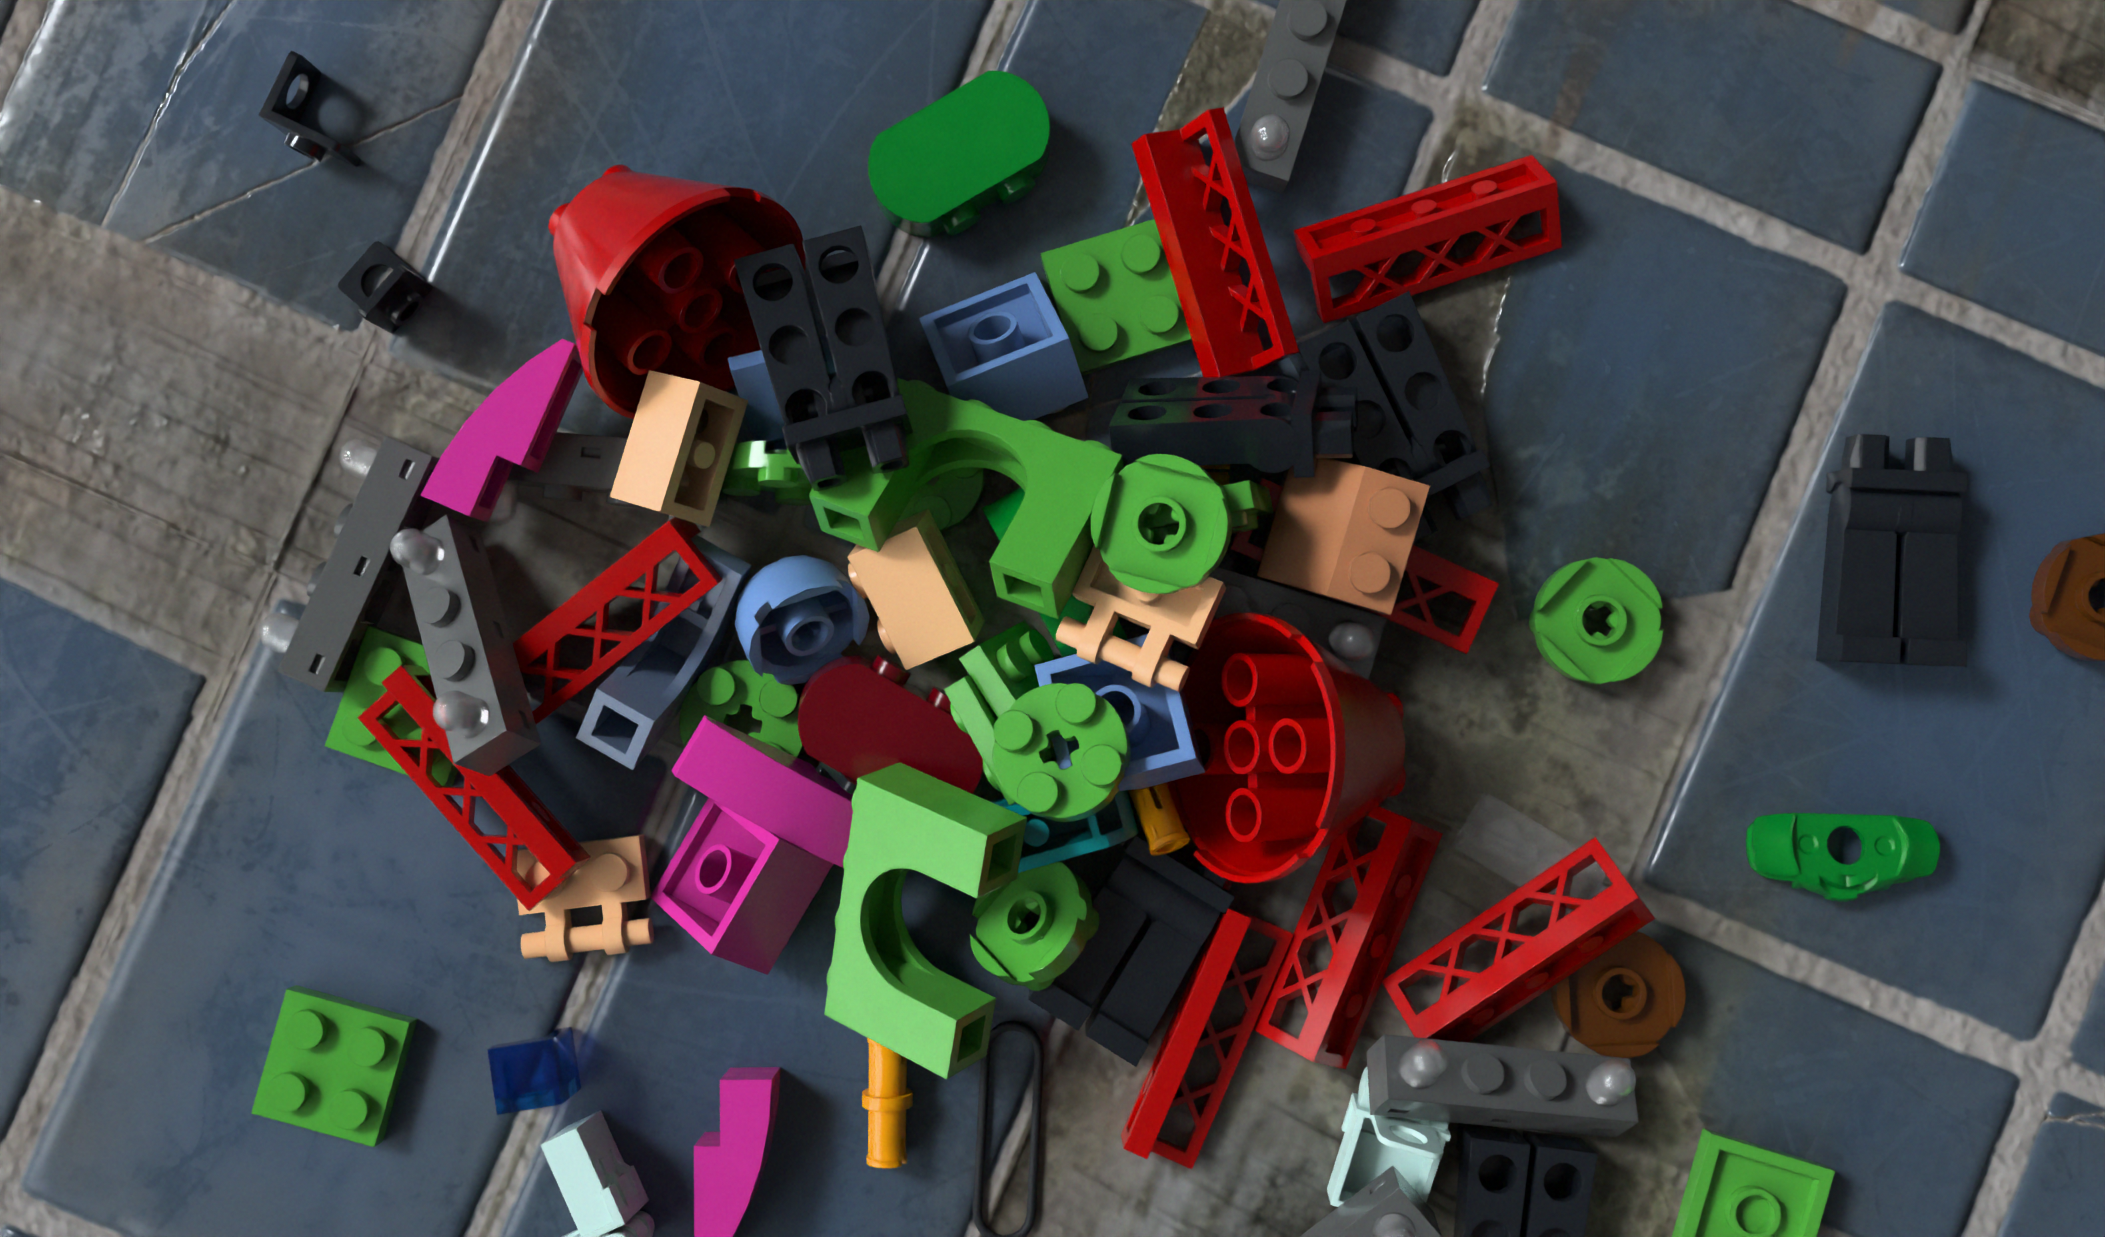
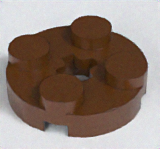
(2062, 597)
(1643, 1016)

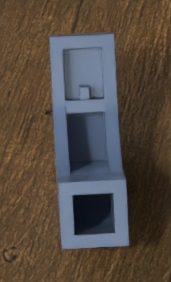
(651, 683)

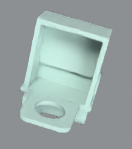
(1378, 1142)
(596, 1182)

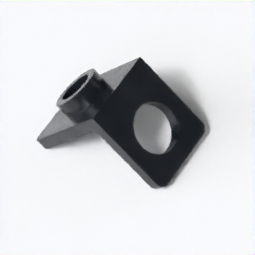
(287, 116)
(397, 296)

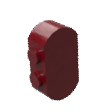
(869, 718)

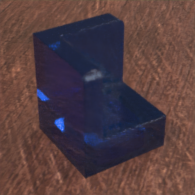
(534, 1072)

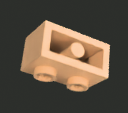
(679, 447)
(916, 592)

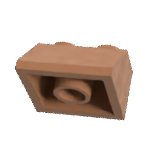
(1344, 533)

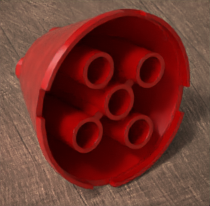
(657, 277)
(1286, 746)

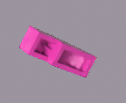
(506, 429)
(768, 788)
(733, 1160)

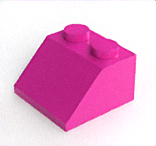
(739, 887)

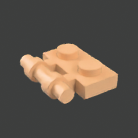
(1170, 617)
(610, 879)

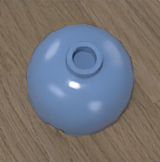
(798, 617)

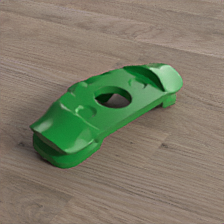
(1796, 851)

